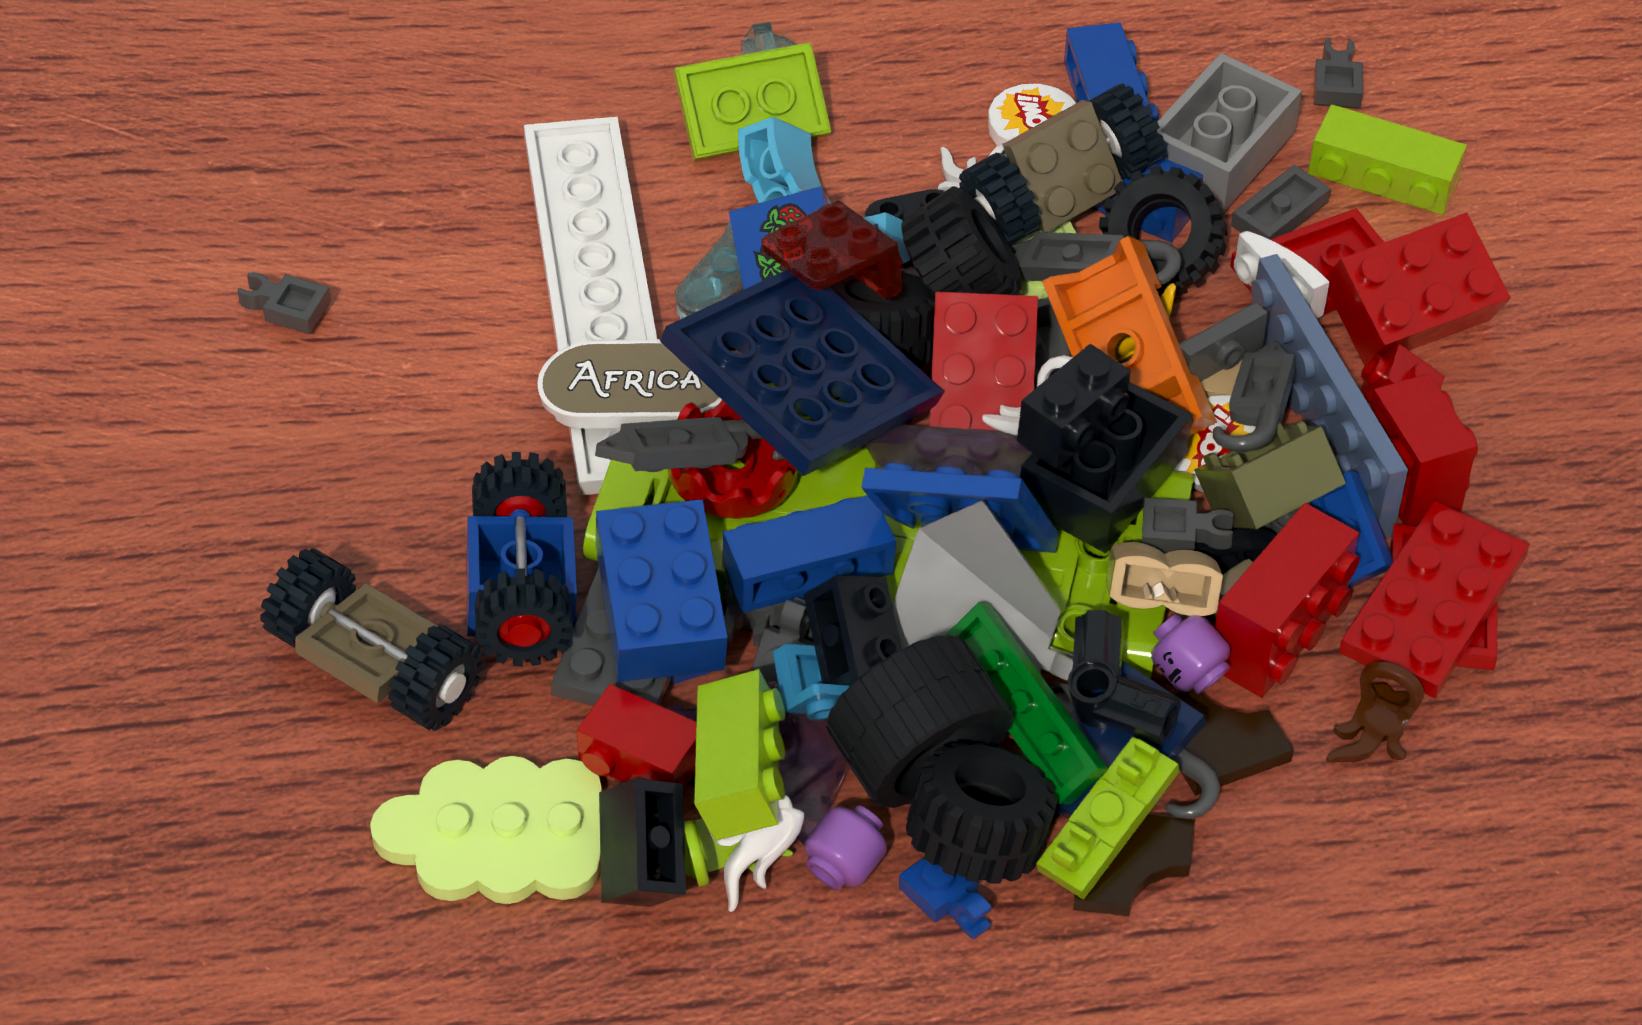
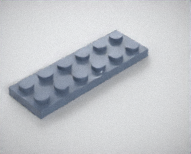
(1328, 394)

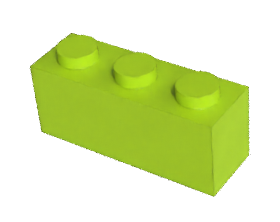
(1387, 159)
(738, 755)

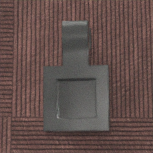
(793, 629)

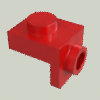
(1392, 367)

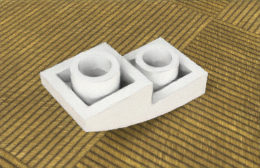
(1307, 278)

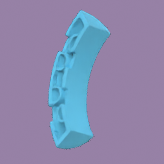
(780, 162)

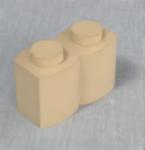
(1149, 578)

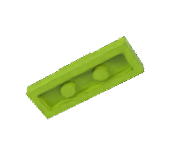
(1108, 817)

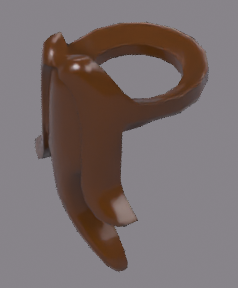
(1380, 714)

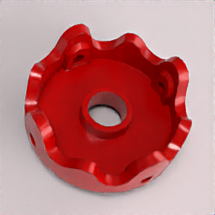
(739, 492)

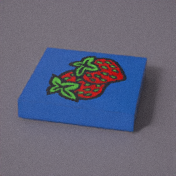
(758, 220)

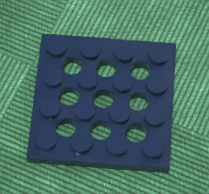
(775, 307)

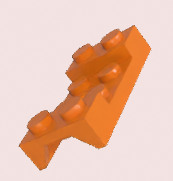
(1120, 301)

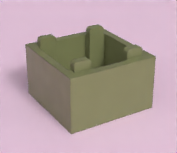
(1272, 479)

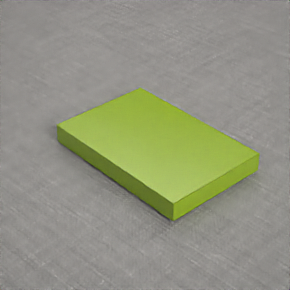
(746, 89)

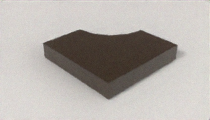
(1235, 741)
(1152, 853)

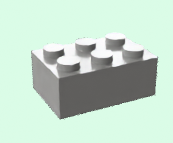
(1229, 125)

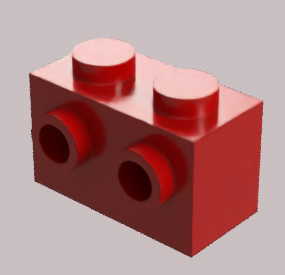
(637, 740)

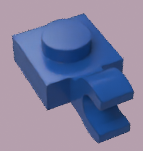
(946, 894)

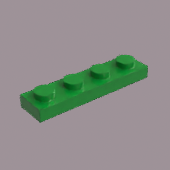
(1039, 719)

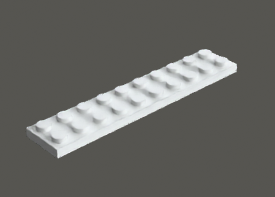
(588, 251)

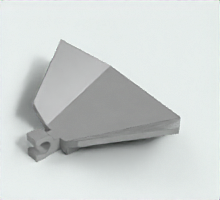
(973, 561)

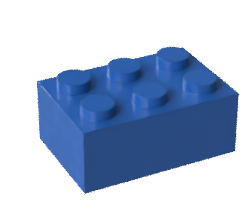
(660, 590)

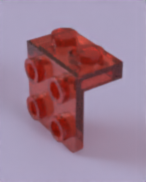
(835, 246)

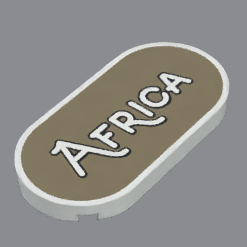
(619, 384)

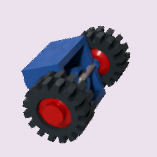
(520, 561)

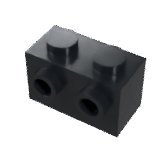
(1073, 406)
(851, 626)
(642, 843)

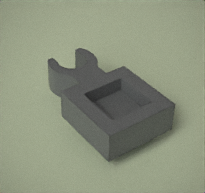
(1338, 78)
(290, 303)
(1178, 526)

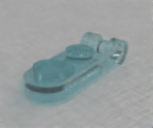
(711, 279)

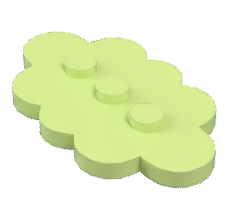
(497, 830)

